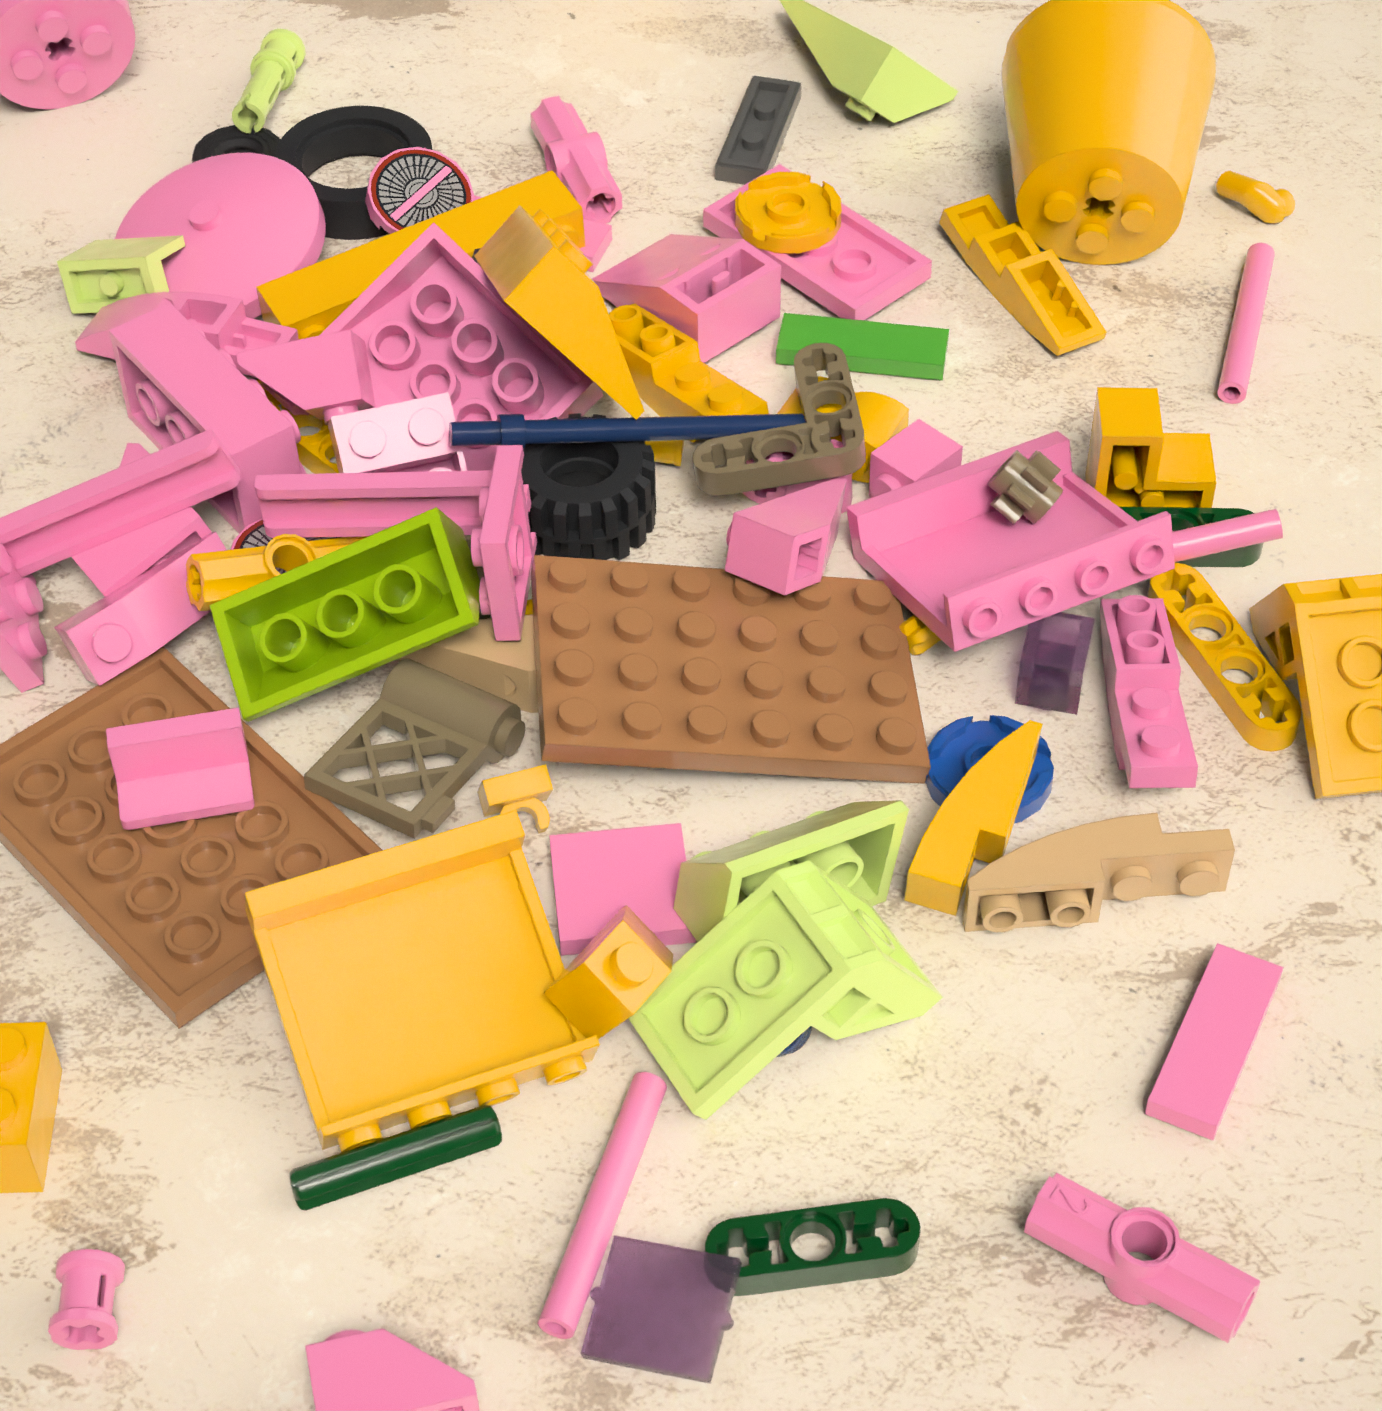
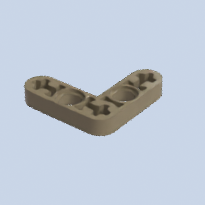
(808, 442)

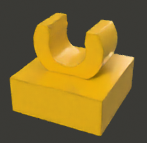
(520, 792)

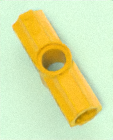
(228, 572)

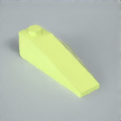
(866, 68)

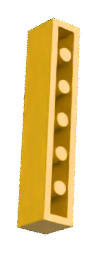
(324, 290)

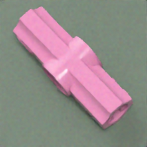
(576, 158)
(1177, 1279)

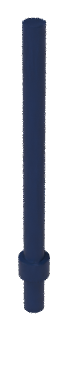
(515, 430)

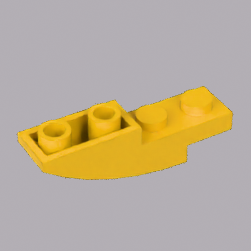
(670, 371)

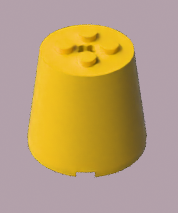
(1105, 123)

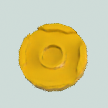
(788, 213)

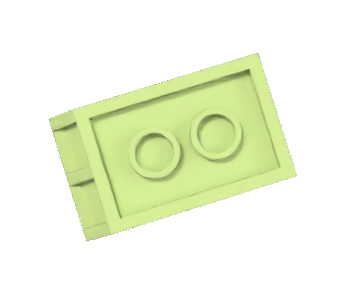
(773, 967)

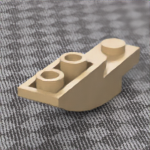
(1073, 870)

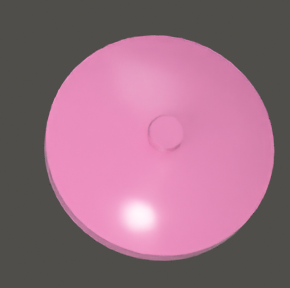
(240, 222)

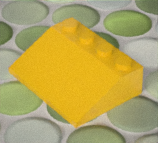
(548, 286)

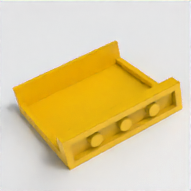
(416, 981)

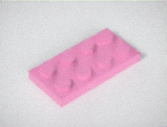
(848, 275)

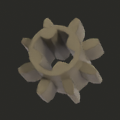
(1025, 487)

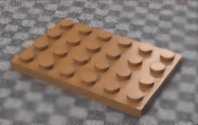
(723, 673)
(169, 893)

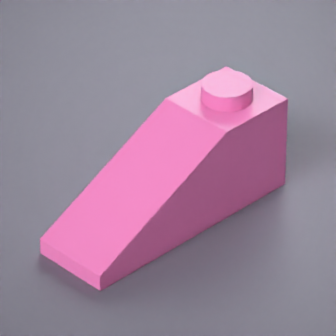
(135, 617)

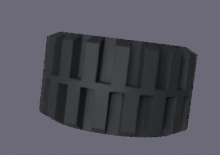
(590, 496)

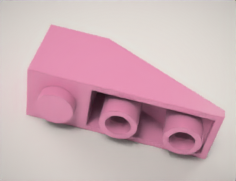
(787, 538)

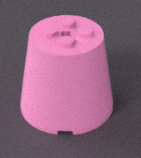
(62, 49)

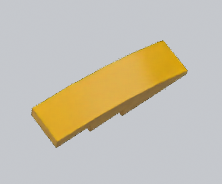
(1022, 278)

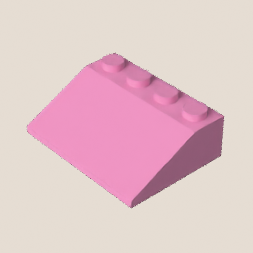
(444, 328)

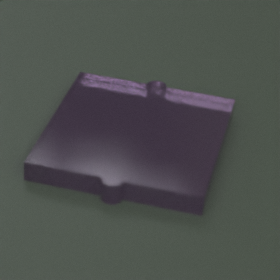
(661, 1309)

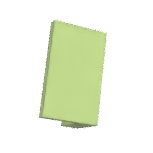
(115, 270)

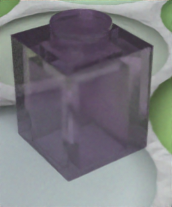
(1055, 662)

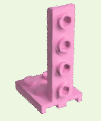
(483, 503)
(89, 517)

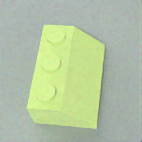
(849, 842)

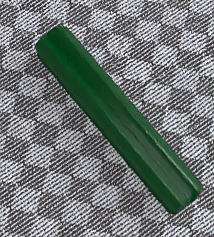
(395, 1157)

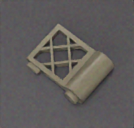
(437, 718)

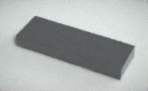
(758, 129)

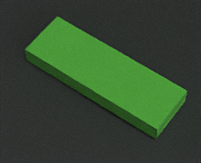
(868, 344)

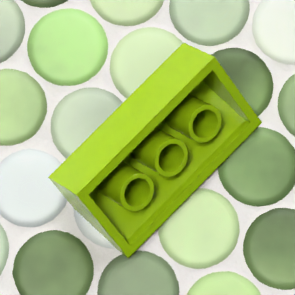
(348, 612)

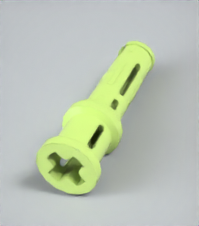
(272, 72)

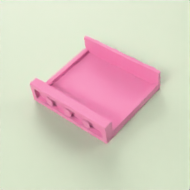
(979, 573)

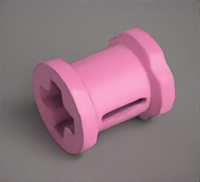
(86, 1299)

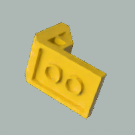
(1332, 644)

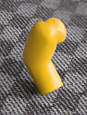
(1256, 196)

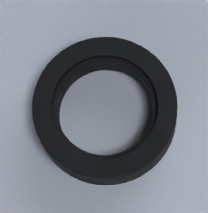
(346, 134)

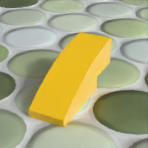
(973, 822)

